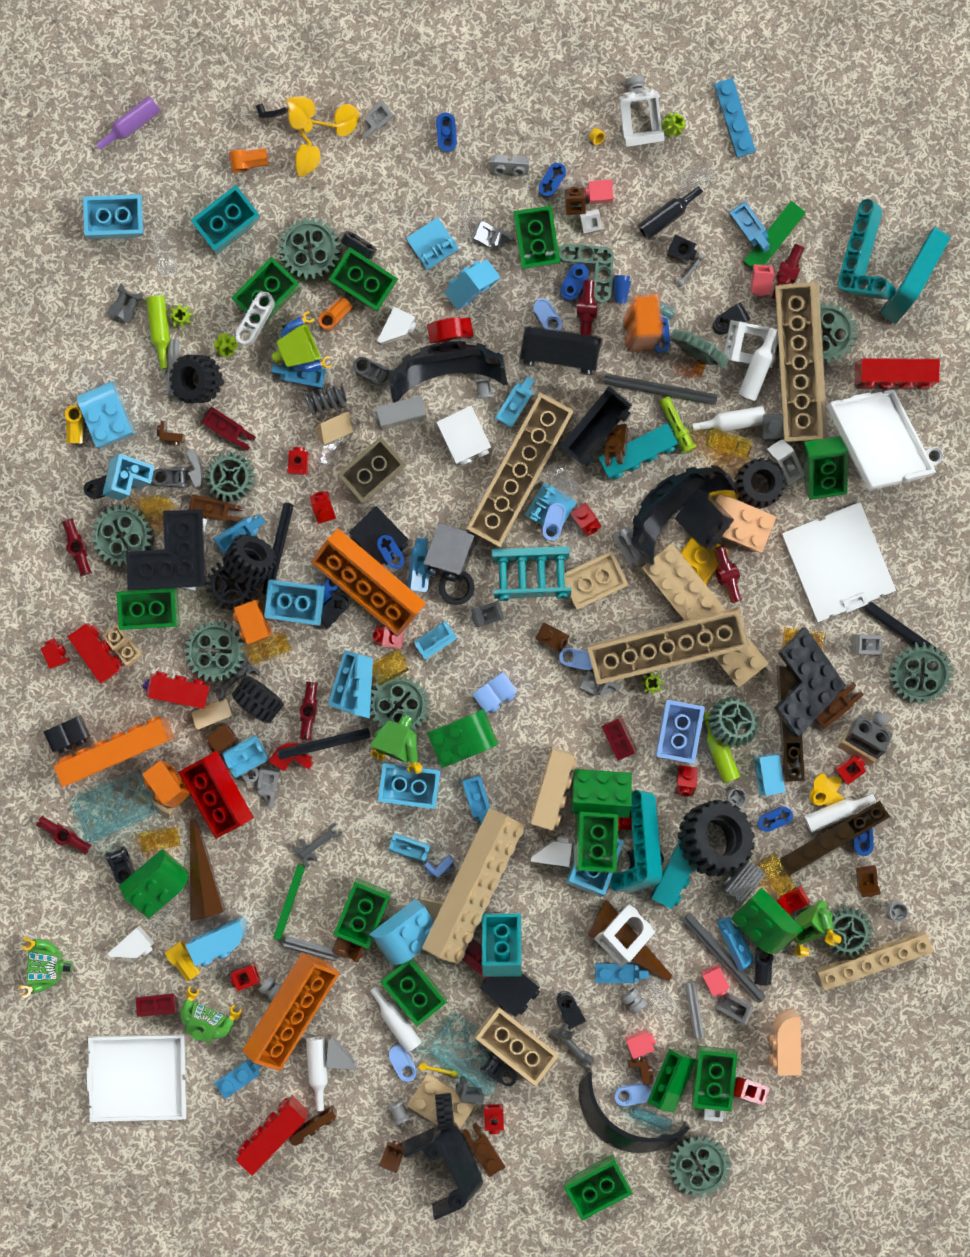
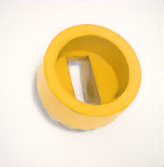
(596, 136)

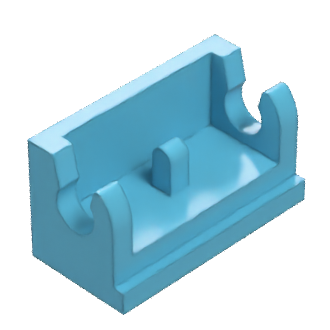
(435, 640)
(245, 756)
(769, 774)
(409, 847)

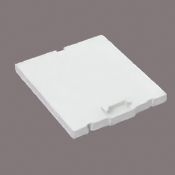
(880, 439)
(838, 562)
(136, 1077)

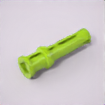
(666, 404)

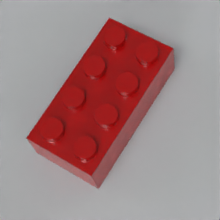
(897, 372)
(216, 795)
(272, 1135)

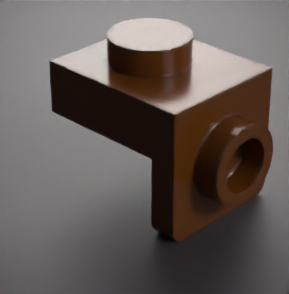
(173, 439)
(552, 637)
(867, 881)
(348, 949)
(646, 1071)
(392, 1156)

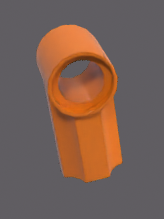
(244, 160)
(336, 312)

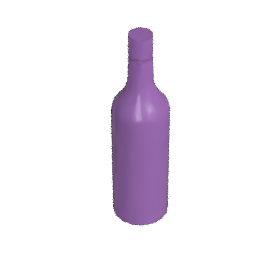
(131, 121)

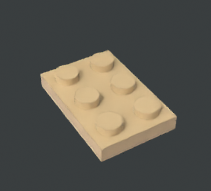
(595, 580)
(424, 1100)

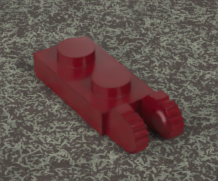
(226, 427)

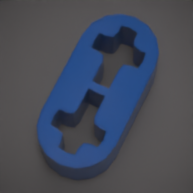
(555, 183)
(665, 337)
(386, 554)
(777, 822)

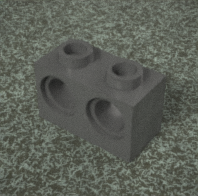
(868, 737)

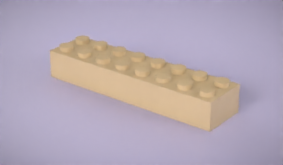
(801, 361)
(520, 470)
(694, 599)
(668, 645)
(473, 886)

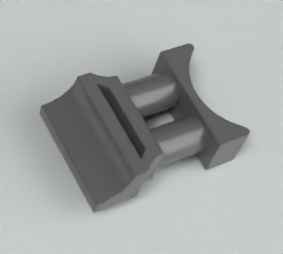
(122, 312)

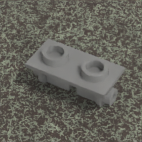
(518, 166)
(625, 544)

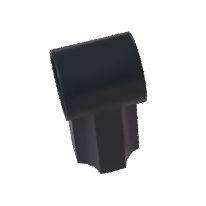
(763, 968)

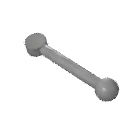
(680, 282)

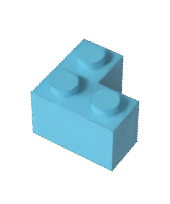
(471, 283)
(123, 474)

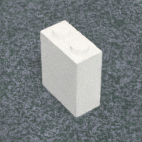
(464, 436)

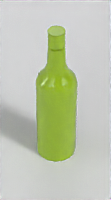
(158, 326)
(721, 755)

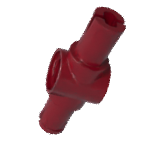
(790, 268)
(587, 308)
(73, 537)
(727, 574)
(307, 721)
(54, 831)

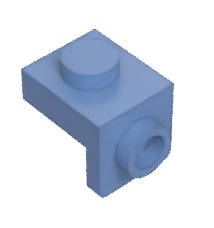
(445, 866)

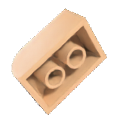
(750, 525)
(786, 1044)

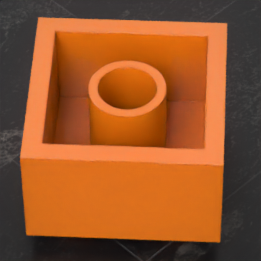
(252, 622)
(166, 784)

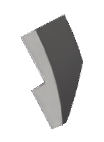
(376, 118)
(489, 235)
(195, 475)
(589, 684)
(268, 784)

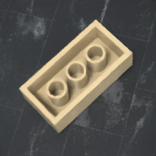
(552, 788)
(515, 1046)

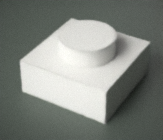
(591, 221)
(713, 1115)

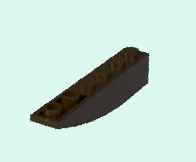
(791, 746)
(834, 839)

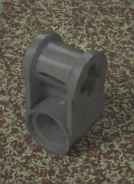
(372, 371)
(172, 477)

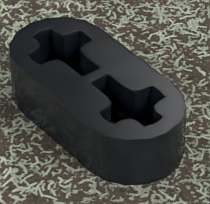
(358, 244)

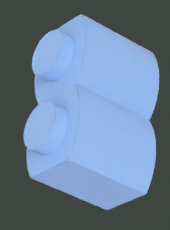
(495, 692)

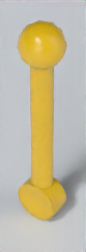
(423, 1066)

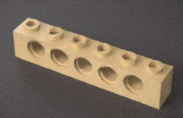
(874, 960)

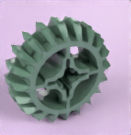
(237, 470)
(727, 726)
(851, 914)

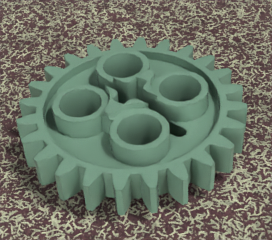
(293, 251)
(841, 322)
(698, 348)
(106, 543)
(216, 634)
(903, 672)
(385, 692)
(684, 1174)

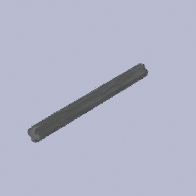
(661, 389)
(723, 957)

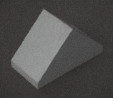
(866, 644)
(735, 1007)
(338, 1057)

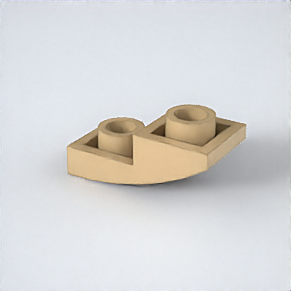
(122, 645)

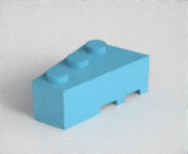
(353, 684)

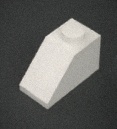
(397, 326)
(787, 460)
(554, 852)
(133, 945)

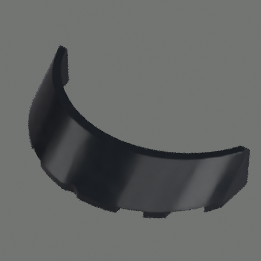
(442, 360)
(670, 497)
(611, 1133)

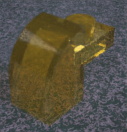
(728, 444)
(156, 504)

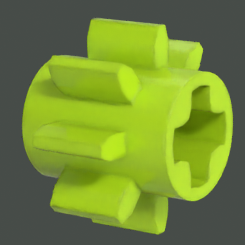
(673, 124)
(185, 319)
(225, 345)
(657, 682)

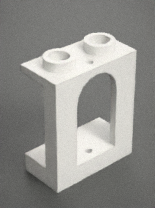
(656, 134)
(735, 339)
(613, 946)

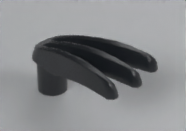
(270, 114)

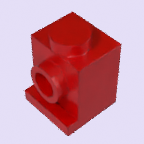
(302, 467)
(54, 653)
(849, 777)
(240, 983)
(493, 1111)

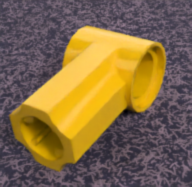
(74, 428)
(180, 957)

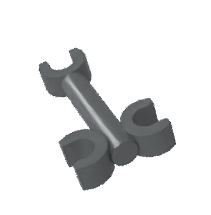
(246, 669)
(306, 852)
(565, 1036)

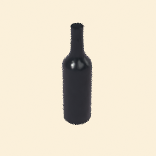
(666, 214)

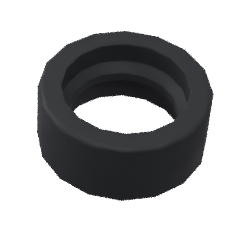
(442, 591)

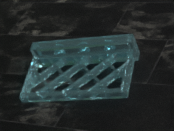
(120, 822)
(458, 1063)

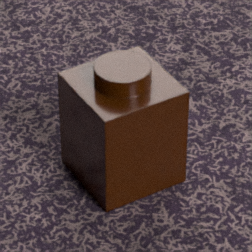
(221, 738)

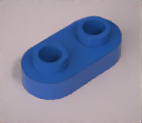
(446, 133)
(574, 281)
(868, 839)

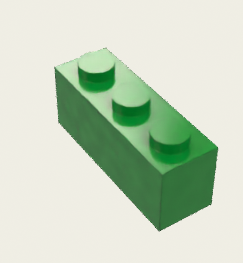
(671, 1080)

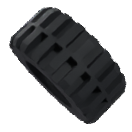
(737, 833)

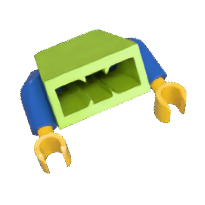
(298, 347)

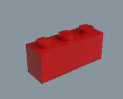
(95, 652)
(177, 690)

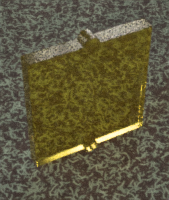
(389, 667)

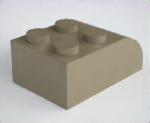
(372, 470)

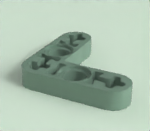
(599, 265)

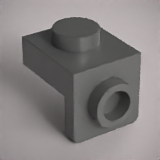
(772, 426)
(487, 614)
(469, 1094)

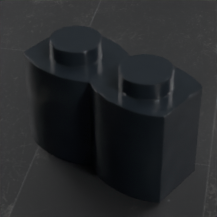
(66, 734)

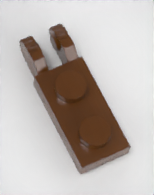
(616, 444)
(214, 508)
(838, 706)
(312, 1126)
(484, 1151)

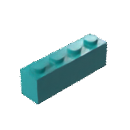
(640, 450)
(673, 879)

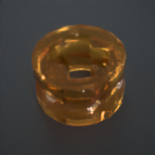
(698, 368)

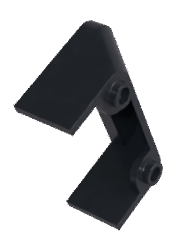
(560, 349)
(595, 427)
(460, 1162)

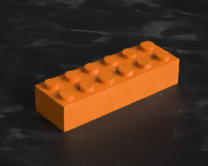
(642, 323)
(368, 582)
(109, 753)
(290, 1012)

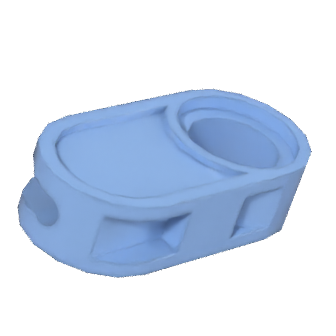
(545, 312)
(554, 517)
(580, 661)
(401, 1059)
(637, 1094)

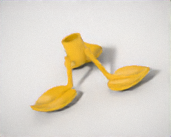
(299, 114)

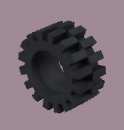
(444, 1111)

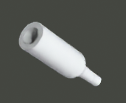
(758, 368)
(733, 420)
(835, 813)
(397, 1022)
(317, 1068)

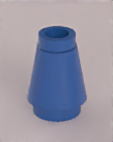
(621, 288)

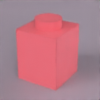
(599, 191)
(762, 280)
(715, 981)
(640, 1043)

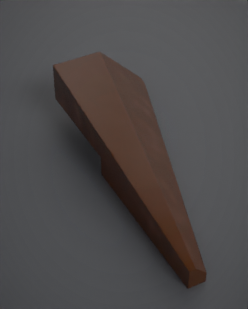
(204, 891)
(626, 937)

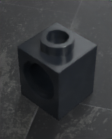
(673, 249)

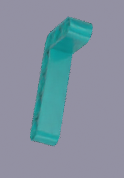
(862, 256)
(916, 276)
(646, 846)

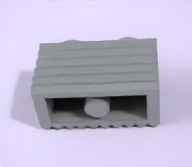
(743, 881)

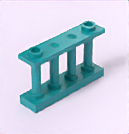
(539, 555)

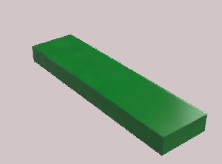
(777, 234)
(289, 901)

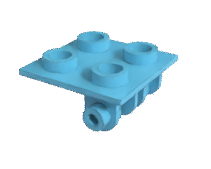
(432, 243)
(543, 500)

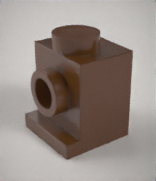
(575, 196)

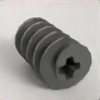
(326, 399)

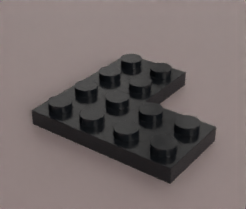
(181, 561)
(816, 684)

